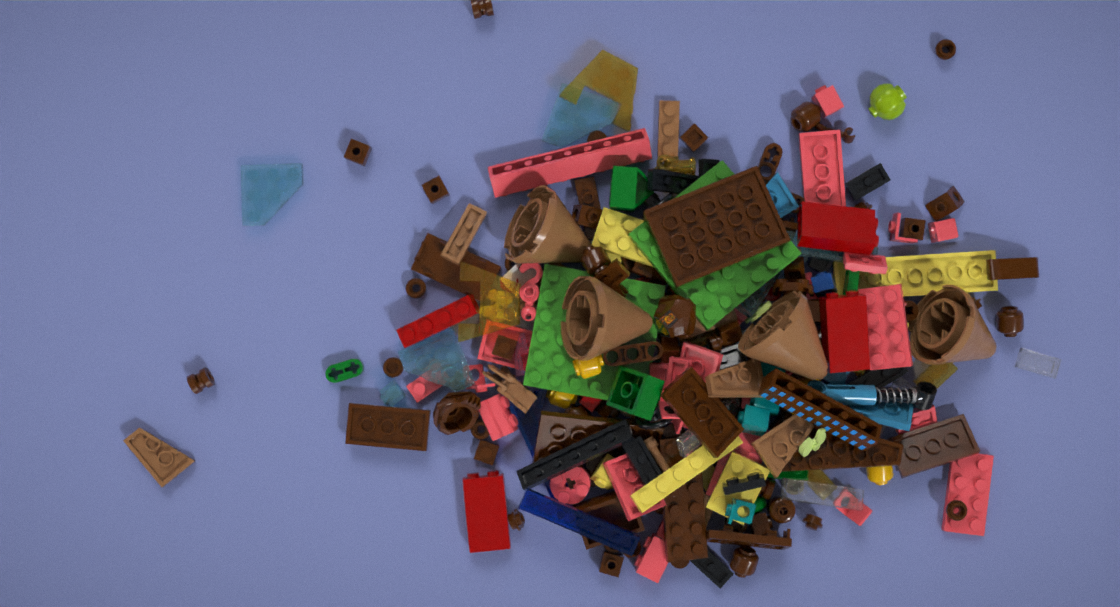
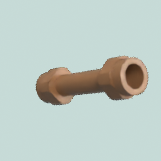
(652, 445)

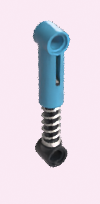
(920, 396)

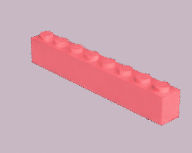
(570, 162)

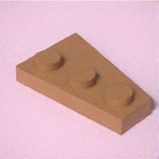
(737, 381)
(781, 443)
(157, 456)

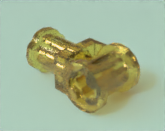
(673, 164)

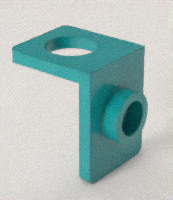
(731, 511)

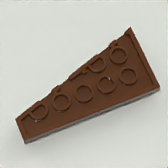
(563, 429)
(839, 454)

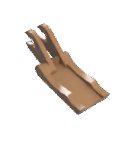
(512, 389)

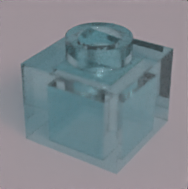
(392, 394)

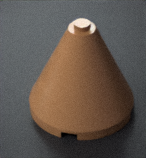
(544, 231)
(599, 319)
(949, 329)
(787, 338)

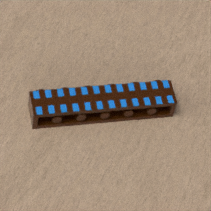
(820, 409)

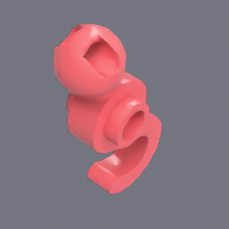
(529, 291)

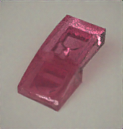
(521, 348)

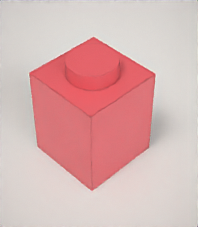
(827, 100)

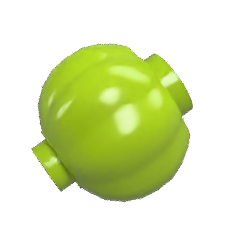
(887, 101)

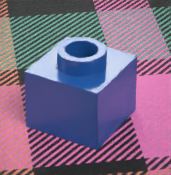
(823, 283)

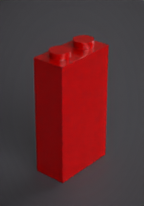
(837, 228)
(845, 331)
(486, 512)

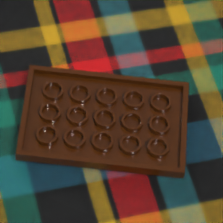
(716, 226)

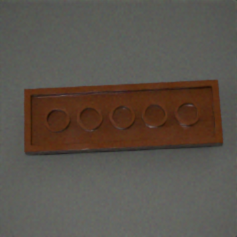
(683, 512)

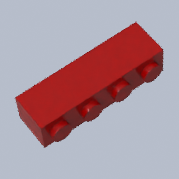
(438, 321)

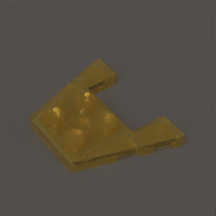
(610, 78)
(498, 302)

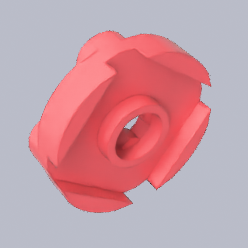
(580, 488)

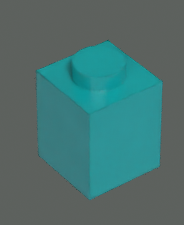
(754, 420)

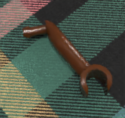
(844, 135)

